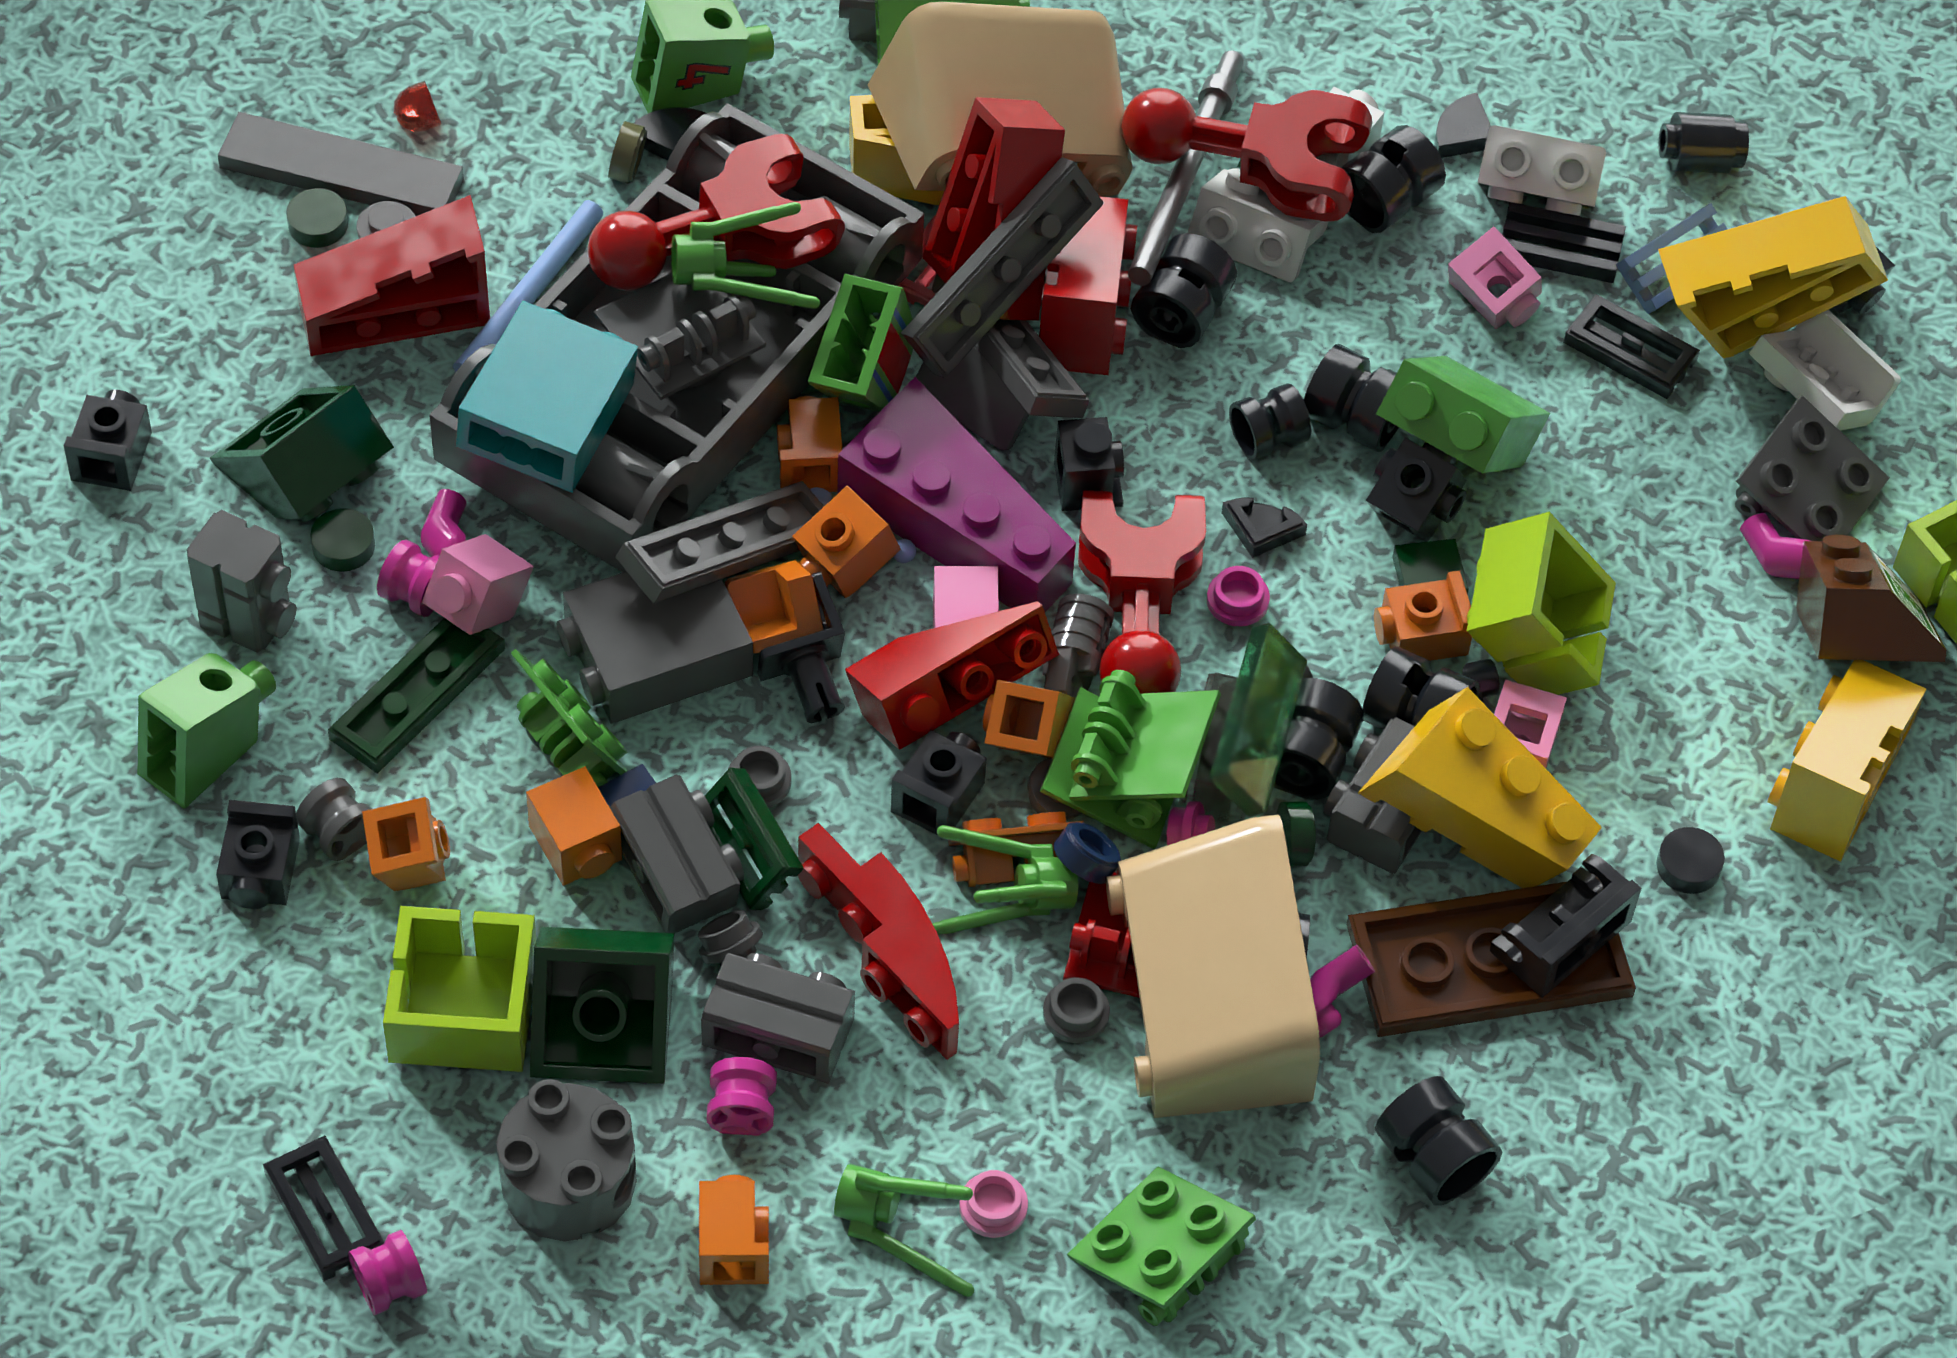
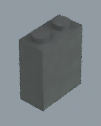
(652, 653)

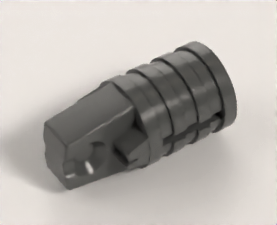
(1081, 639)

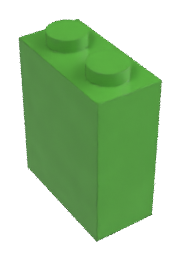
(1463, 413)

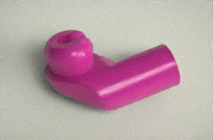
(442, 522)
(1776, 554)
(1333, 981)

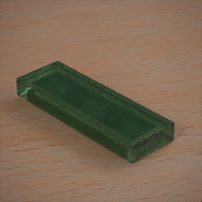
(1258, 720)

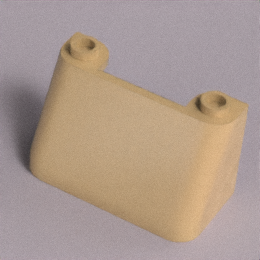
(972, 50)
(1219, 972)

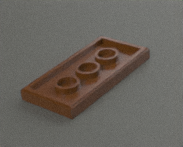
(1440, 971)

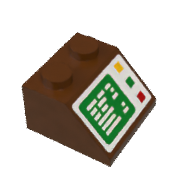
(1860, 607)

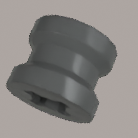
(334, 817)

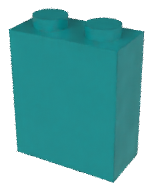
(546, 396)

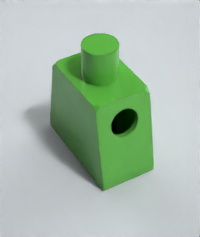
(199, 724)

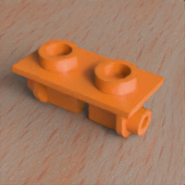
(986, 866)

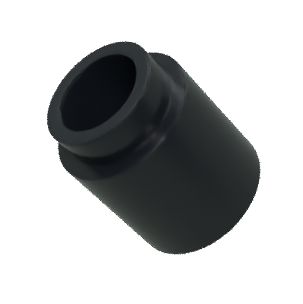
(1704, 142)

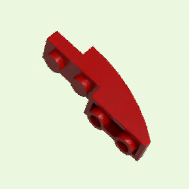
(898, 940)

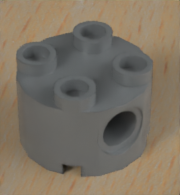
(566, 1160)

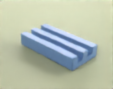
(1639, 284)

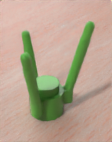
(703, 263)
(1038, 885)
(874, 1196)

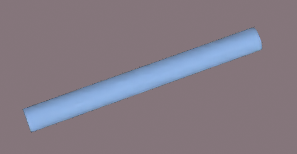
(538, 276)

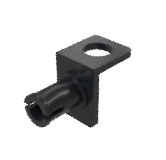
(806, 660)

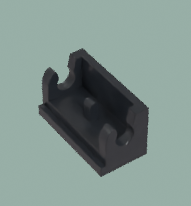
(1568, 926)

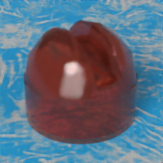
(416, 108)

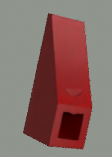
(947, 670)

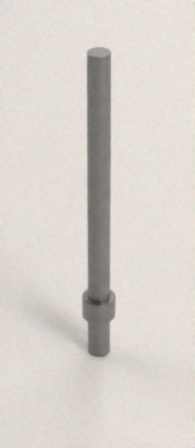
(1214, 101)

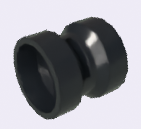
(1270, 421)

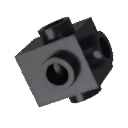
(1415, 507)

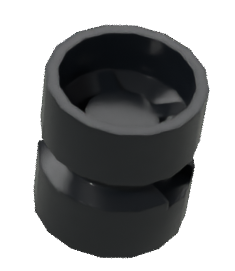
(1392, 177)
(1184, 290)
(1350, 394)
(1409, 689)
(1318, 739)
(1431, 1132)

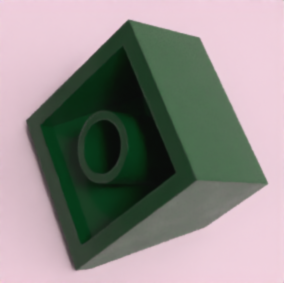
(306, 451)
(601, 1004)

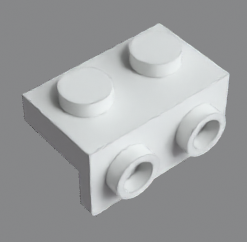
(1541, 166)
(1251, 227)
(1828, 369)

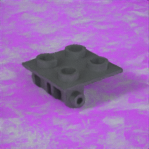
(682, 332)
(1809, 477)

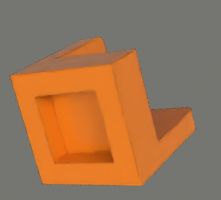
(776, 603)

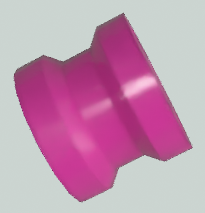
(407, 576)
(741, 1096)
(387, 1272)

